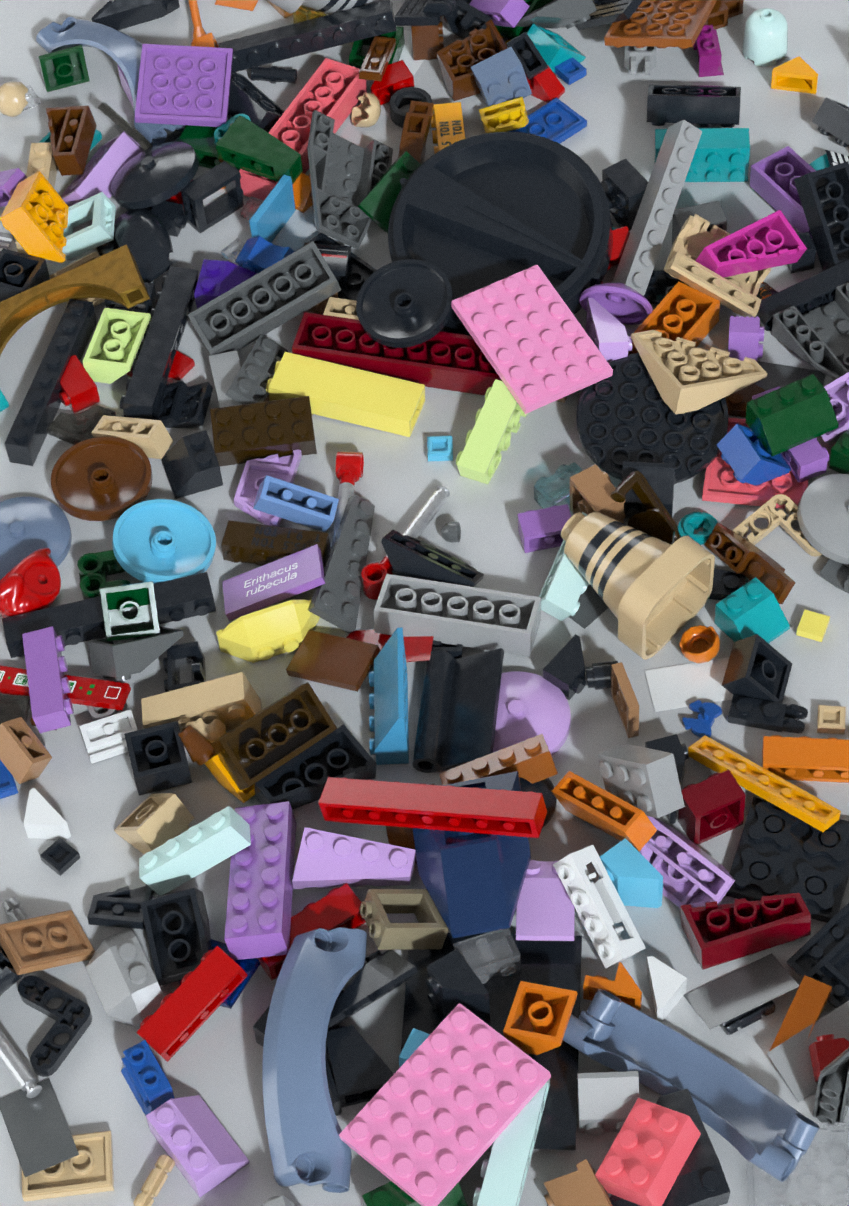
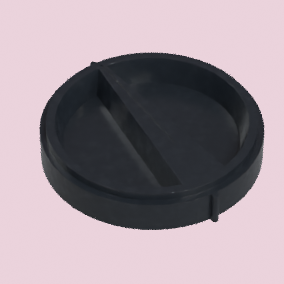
(500, 209)

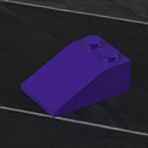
(217, 278)

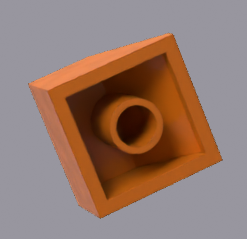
(539, 1017)

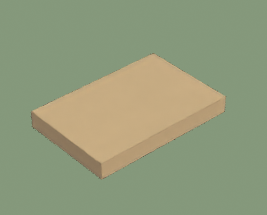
(79, 1175)

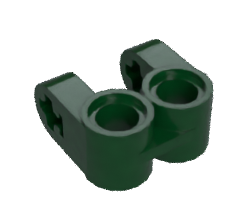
(94, 570)

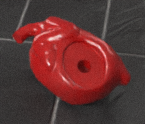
(30, 585)

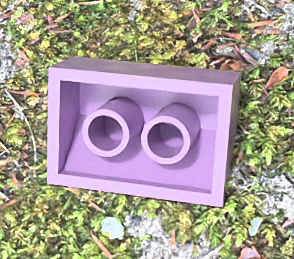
(196, 1142)

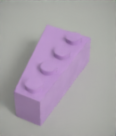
(339, 859)

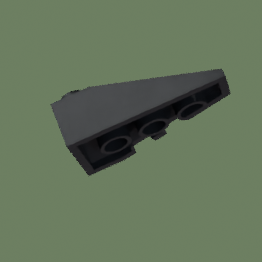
(373, 981)

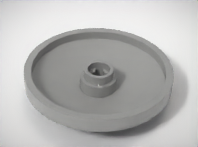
(825, 516)

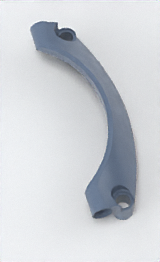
(119, 46)
(294, 1077)
(727, 1099)

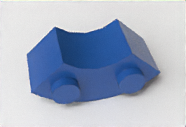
(260, 254)

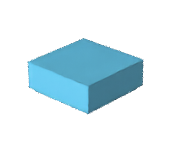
(440, 448)

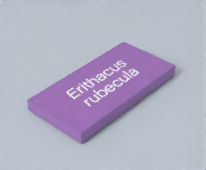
(273, 582)

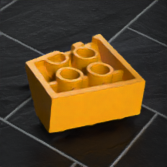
(37, 218)

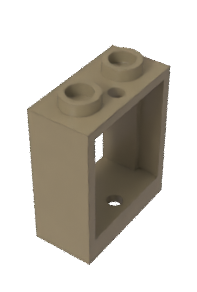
(426, 934)

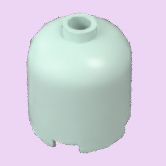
(765, 37)

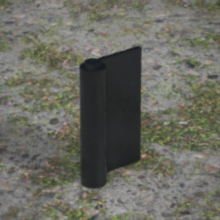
(457, 709)

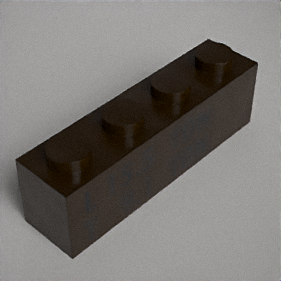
(267, 543)

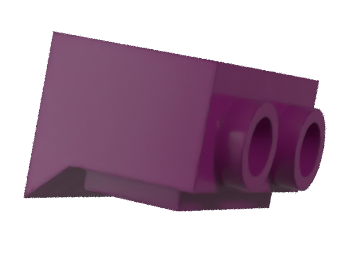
(709, 52)

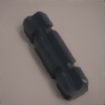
(748, 1018)

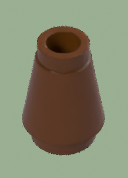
(197, 745)

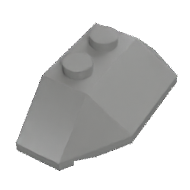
(124, 979)

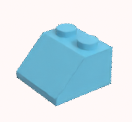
(633, 876)

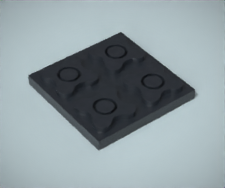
(789, 856)

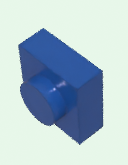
(570, 71)

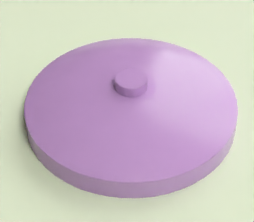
(531, 708)

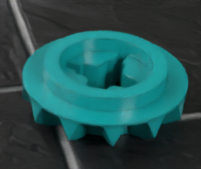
(695, 521)

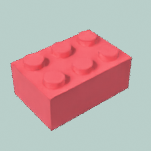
(648, 1154)

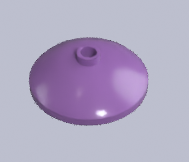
(619, 300)

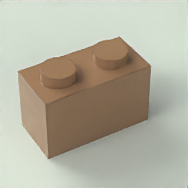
(22, 751)

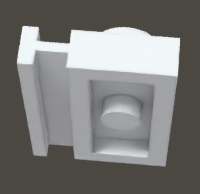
(106, 736)

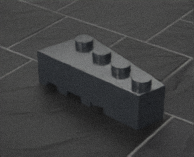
(306, 774)

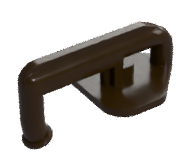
(656, 519)

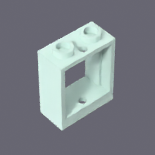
(100, 232)

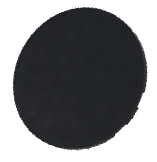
(631, 423)

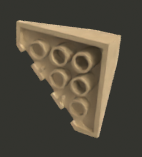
(691, 375)

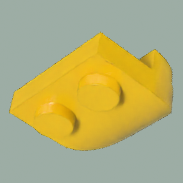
(504, 116)

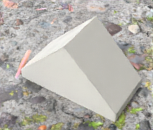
(43, 820)
(665, 986)

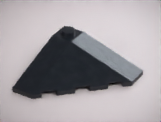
(701, 1177)

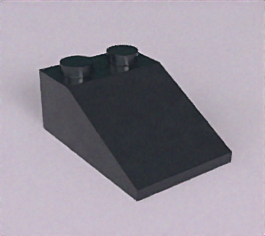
(176, 933)

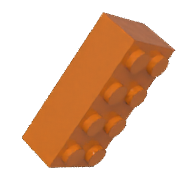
(682, 314)

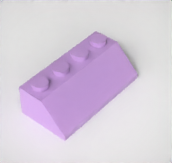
(101, 170)

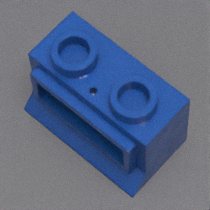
(145, 1077)

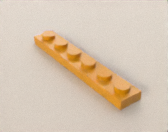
(765, 783)

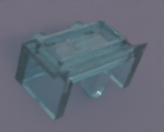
(556, 487)

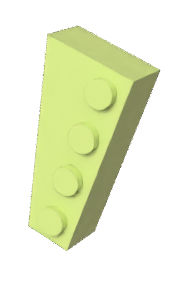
(490, 434)

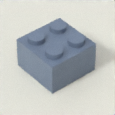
(501, 78)

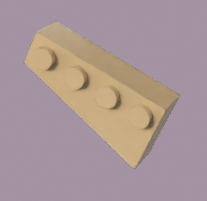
(224, 698)

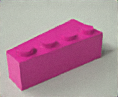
(754, 248)

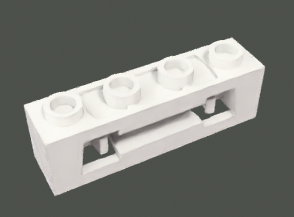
(598, 906)

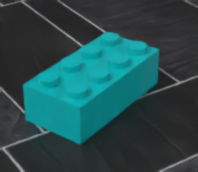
(719, 156)

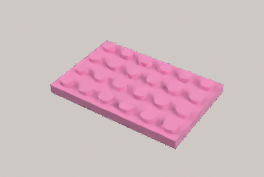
(531, 339)
(445, 1106)

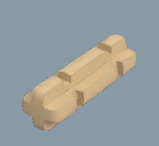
(154, 1181)

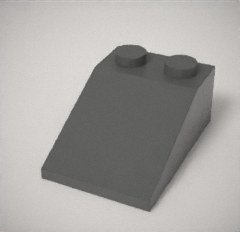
(559, 14)
(130, 655)

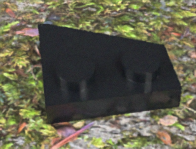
(119, 908)

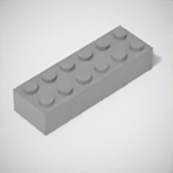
(458, 614)

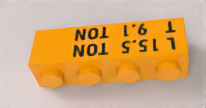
(448, 125)

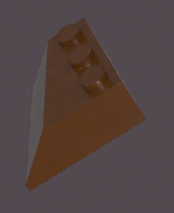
(460, 55)

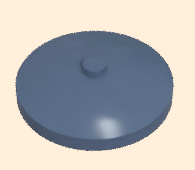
(29, 526)

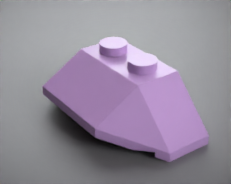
(686, 869)

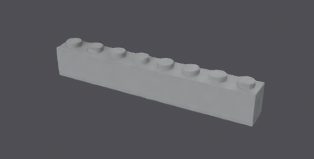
(657, 206)

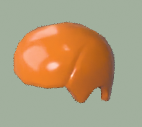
(700, 644)

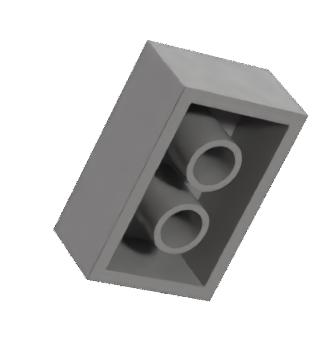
(642, 778)

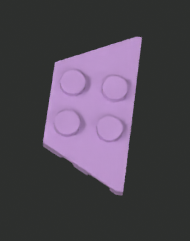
(252, 476)

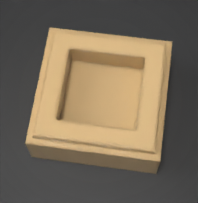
(831, 719)

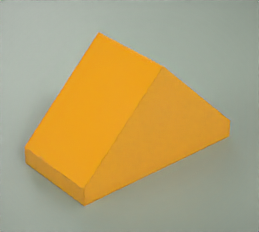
(795, 76)

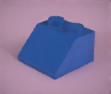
(750, 458)

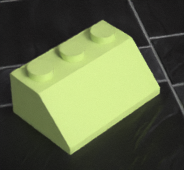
(115, 344)

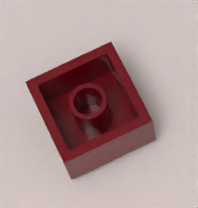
(712, 807)

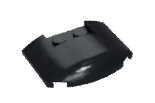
(146, 240)
(827, 957)

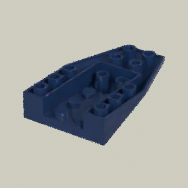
(474, 875)

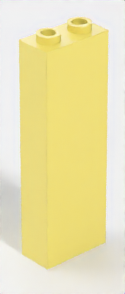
(349, 393)

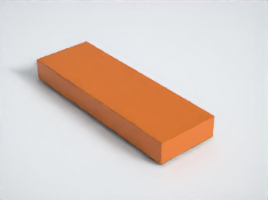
(804, 1009)

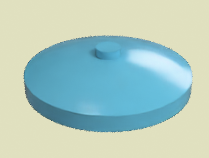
(163, 541)

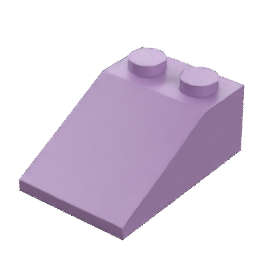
(607, 332)
(544, 906)

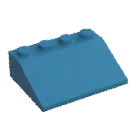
(390, 703)

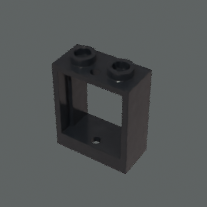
(205, 185)

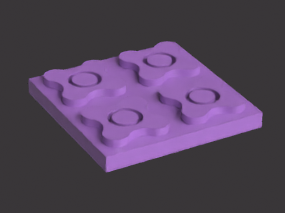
(184, 85)

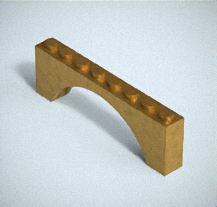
(106, 277)

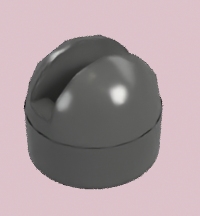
(451, 532)

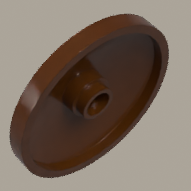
(101, 478)

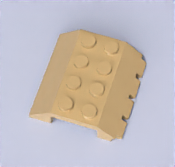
(735, 291)

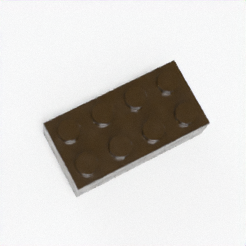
(262, 430)
(273, 736)

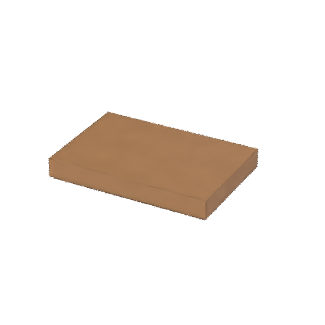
(45, 942)

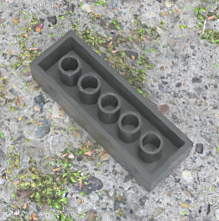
(265, 301)

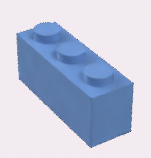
(296, 503)

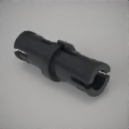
(274, 74)

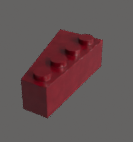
(744, 927)

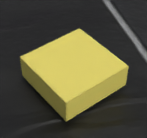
(813, 625)

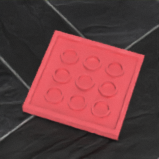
(724, 488)

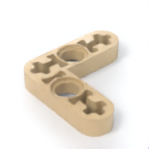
(775, 519)

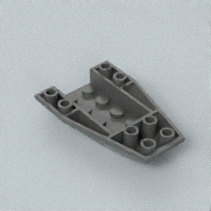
(341, 179)

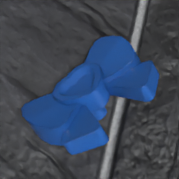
(706, 718)

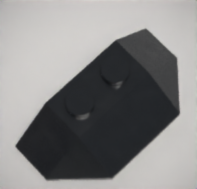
(422, 561)

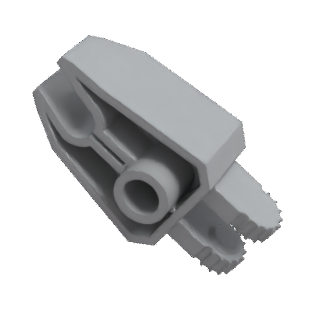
(640, 59)

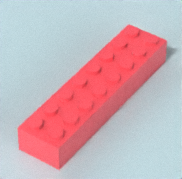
(330, 91)

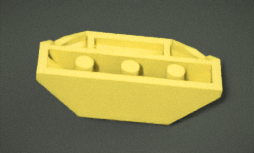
(268, 631)

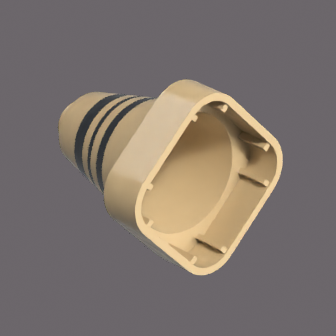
(640, 578)

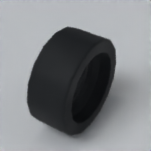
(404, 97)

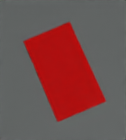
(416, 647)

